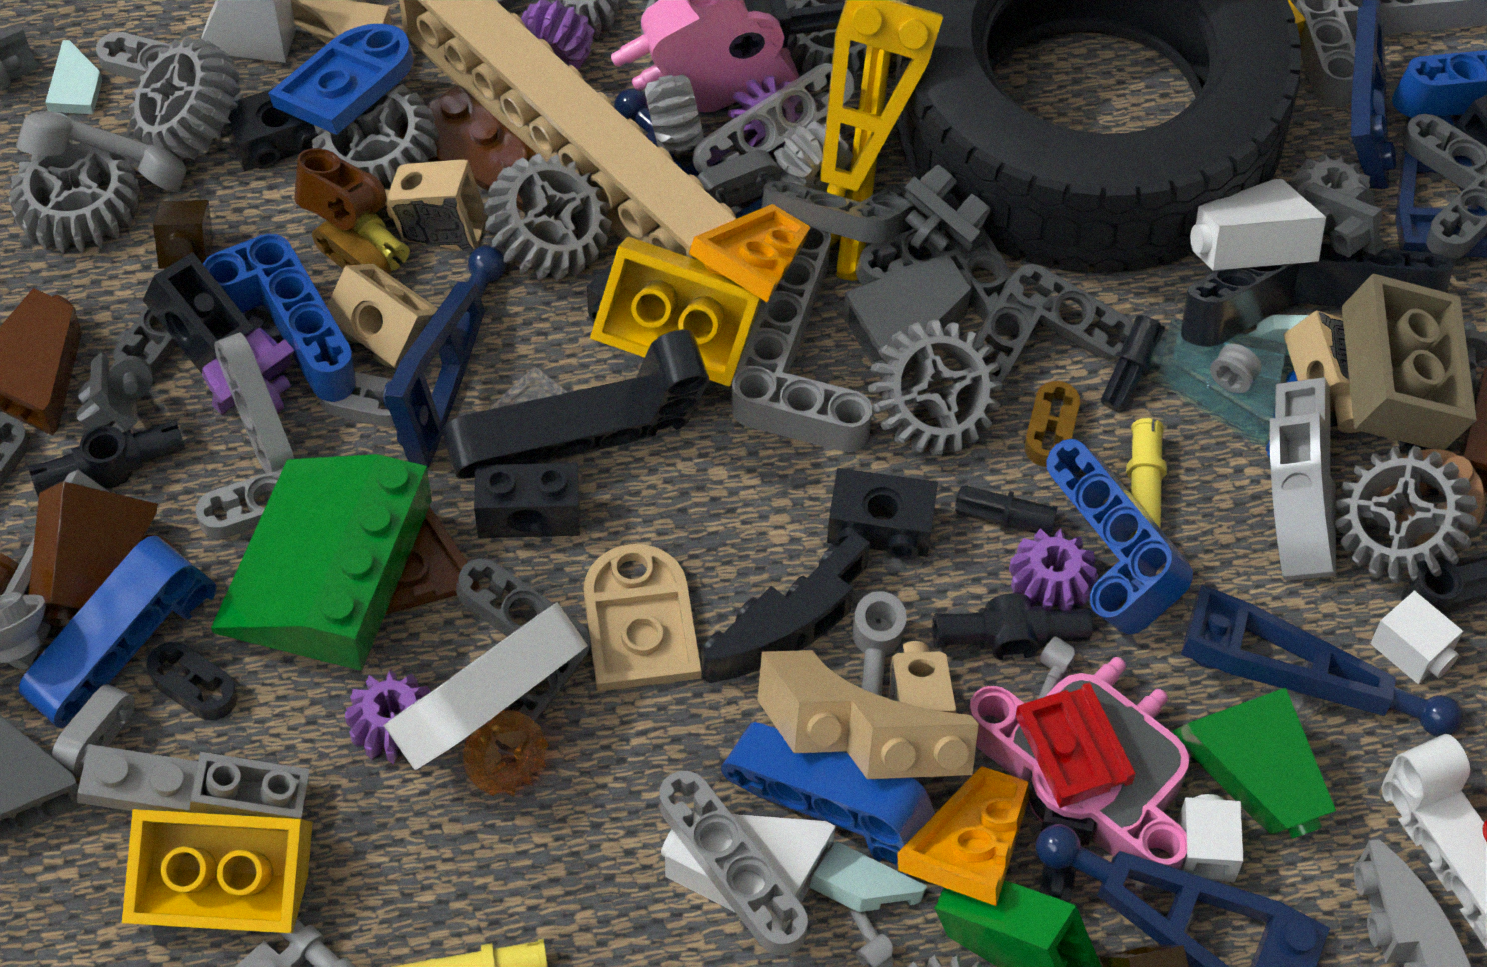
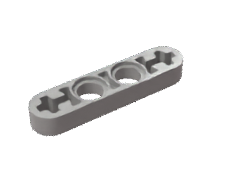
(770, 115)
(737, 858)

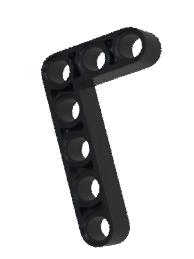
(588, 418)

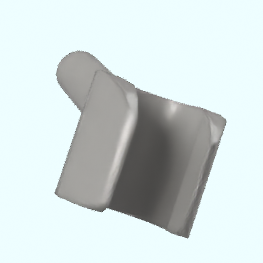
(1057, 657)
(878, 948)

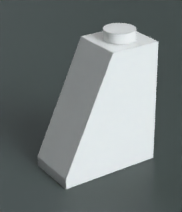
(252, 28)
(1258, 228)
(788, 844)

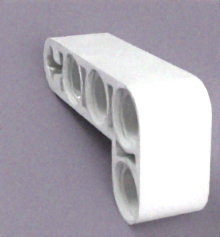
(485, 687)
(1436, 814)

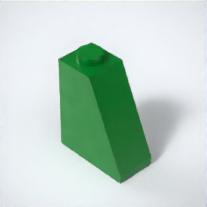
(1263, 762)
(1020, 930)

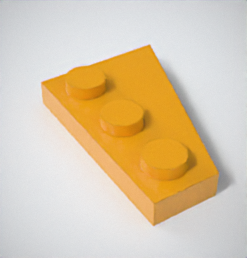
(753, 249)
(970, 837)

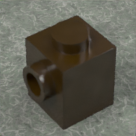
(182, 229)

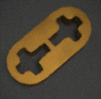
(347, 247)
(1042, 420)

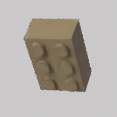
(1408, 363)

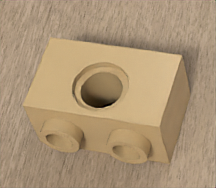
(357, 308)

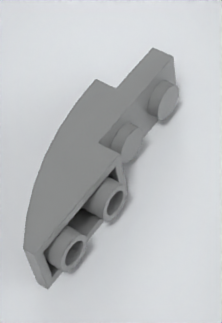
(1302, 480)
(207, 786)
(1404, 912)

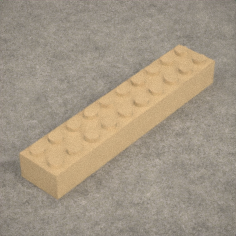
(562, 115)

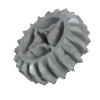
(185, 97)
(376, 133)
(77, 205)
(542, 241)
(931, 369)
(1408, 474)

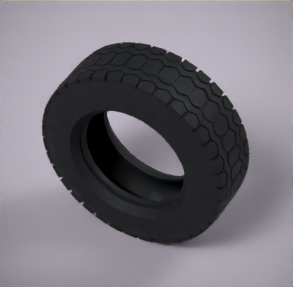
(1098, 193)

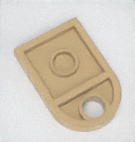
(640, 625)

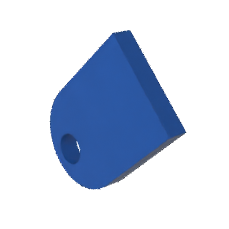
(345, 76)

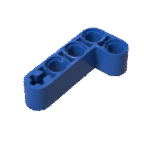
(1441, 84)
(271, 274)
(1114, 522)
(113, 628)
(830, 790)

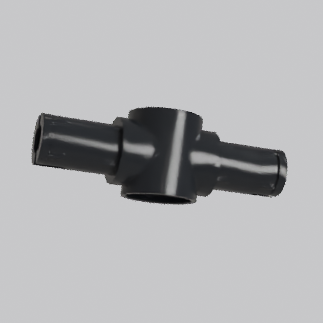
(124, 450)
(1011, 626)

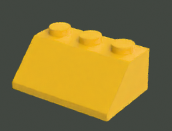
(664, 292)
(216, 871)

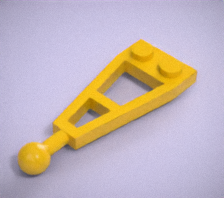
(885, 26)

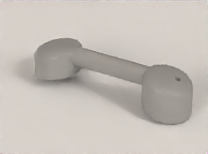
(49, 133)
(877, 632)

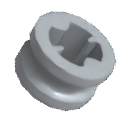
(1235, 368)

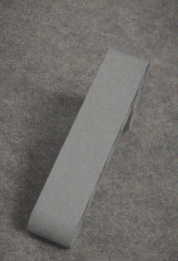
(1332, 24)
(770, 357)

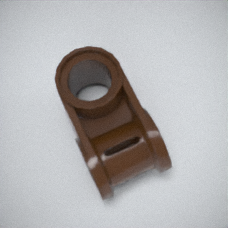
(336, 188)

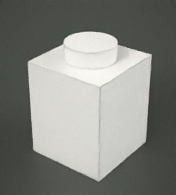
(1418, 638)
(1212, 837)

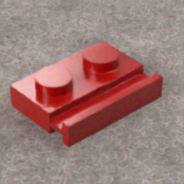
(1074, 745)

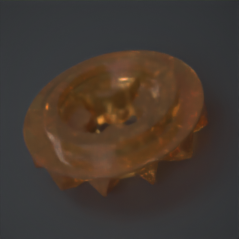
(482, 753)

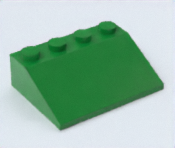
(327, 557)

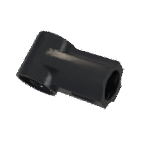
(1456, 586)

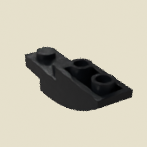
(788, 621)

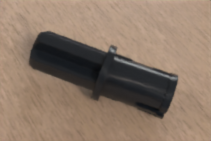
(1132, 362)
(1005, 510)

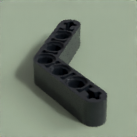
(1242, 297)

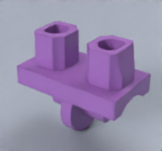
(272, 361)

